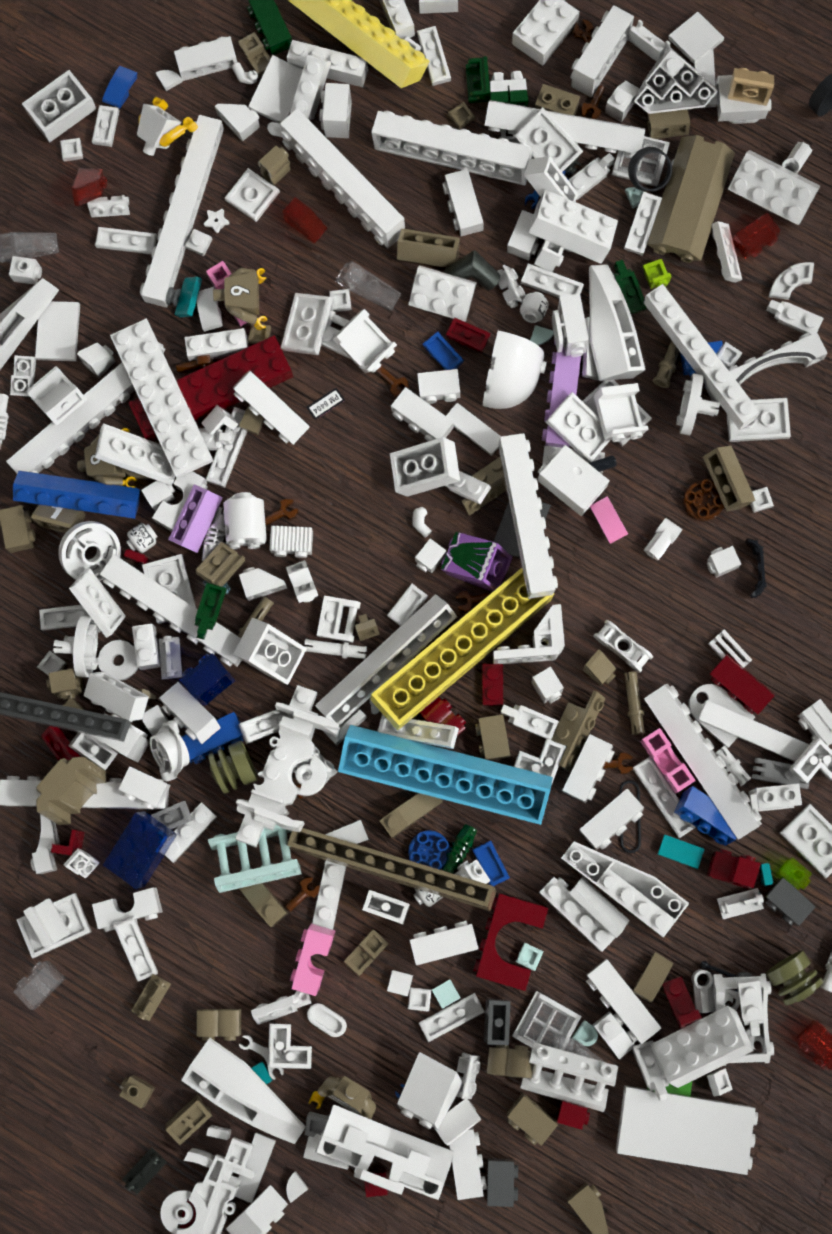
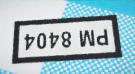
(325, 403)

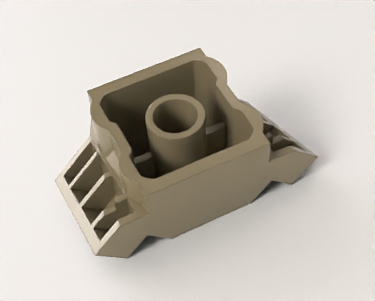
(68, 788)

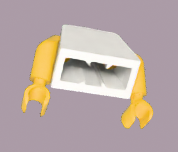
(159, 127)

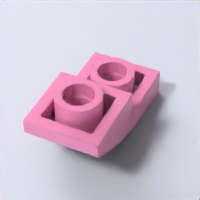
(608, 520)

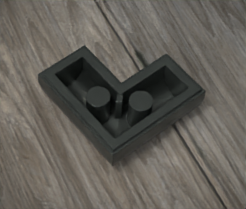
(477, 267)

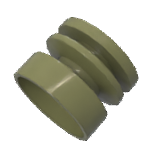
(232, 767)
(794, 978)

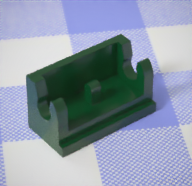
(478, 80)

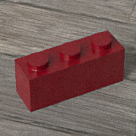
(741, 685)

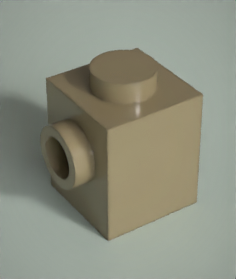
(136, 1091)

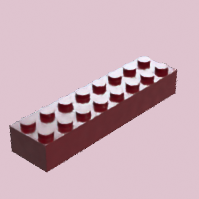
(215, 383)

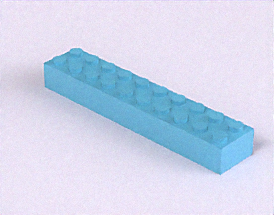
(445, 774)

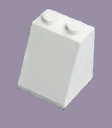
(429, 1091)

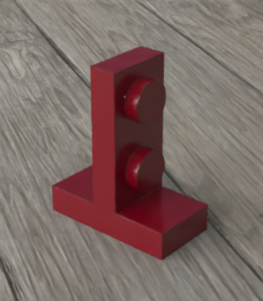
(681, 1002)

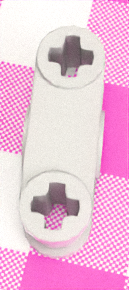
(630, 655)

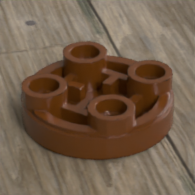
(703, 500)

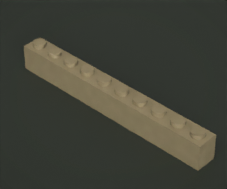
(393, 868)

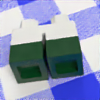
(516, 87)

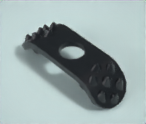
(757, 550)

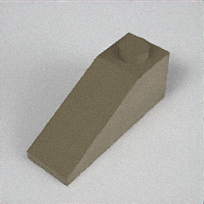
(409, 813)
(265, 903)
(589, 1208)

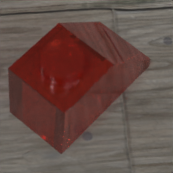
(88, 185)
(304, 220)

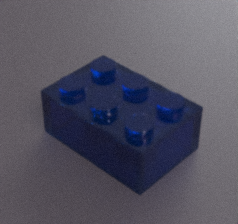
(207, 679)
(140, 849)

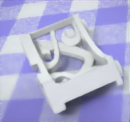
(723, 992)

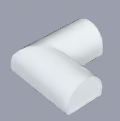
(814, 757)
(547, 762)
(282, 1054)

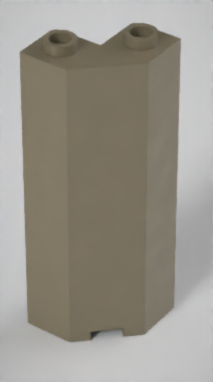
(691, 198)

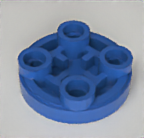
(429, 849)

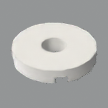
(107, 656)

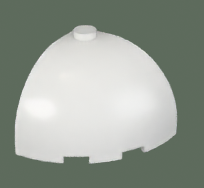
(513, 371)

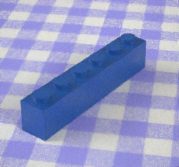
(76, 494)

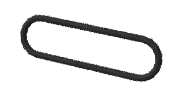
(639, 821)

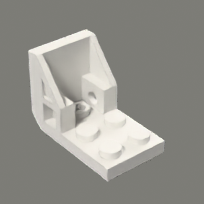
(548, 631)

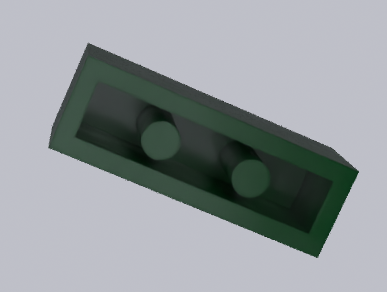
(270, 24)

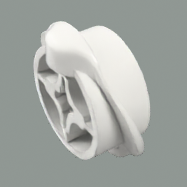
(169, 750)

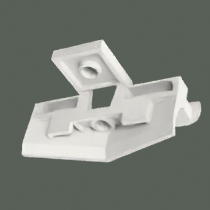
(358, 1139)

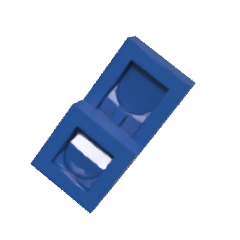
(119, 87)

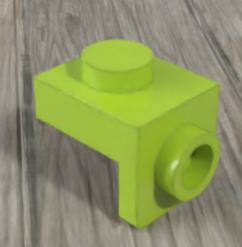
(656, 274)

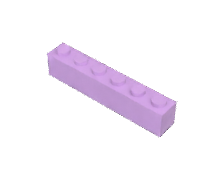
(564, 382)

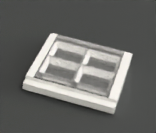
(648, 168)
(543, 1020)

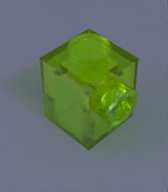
(794, 873)

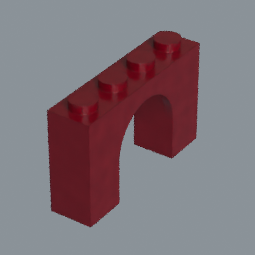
(491, 965)

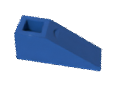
(702, 813)

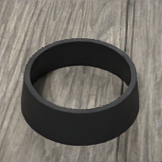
(821, 98)
(633, 166)

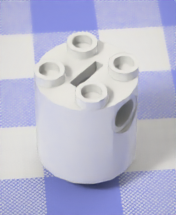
(244, 521)

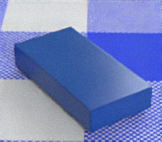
(442, 352)
(491, 863)

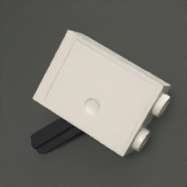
(574, 479)

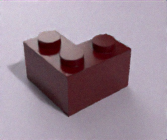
(734, 870)

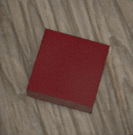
(135, 557)

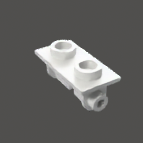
(103, 207)
(515, 292)
(170, 657)
(740, 903)
(470, 1066)

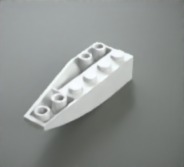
(22, 315)
(612, 328)
(630, 887)
(241, 1092)

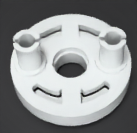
(694, 404)
(97, 535)
(82, 646)

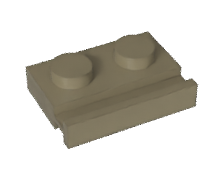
(220, 565)

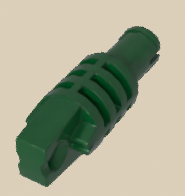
(460, 847)

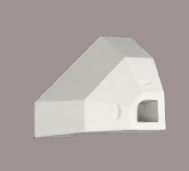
(673, 86)

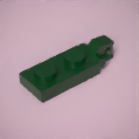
(630, 287)
(209, 609)

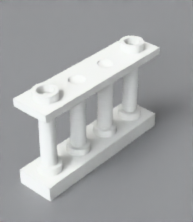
(565, 1088)

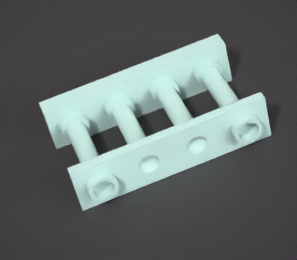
(249, 876)

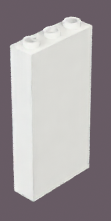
(686, 1130)

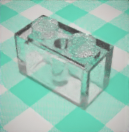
(39, 984)

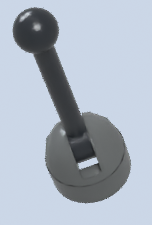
(704, 965)

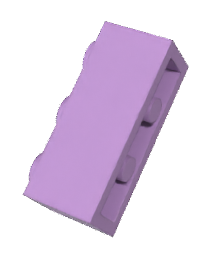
(195, 518)

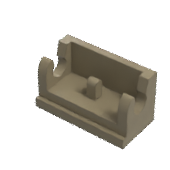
(668, 124)
(188, 1120)

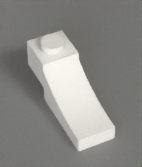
(43, 860)

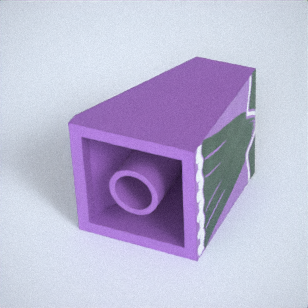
(476, 561)

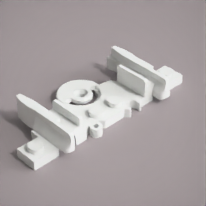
(291, 749)
(211, 1195)

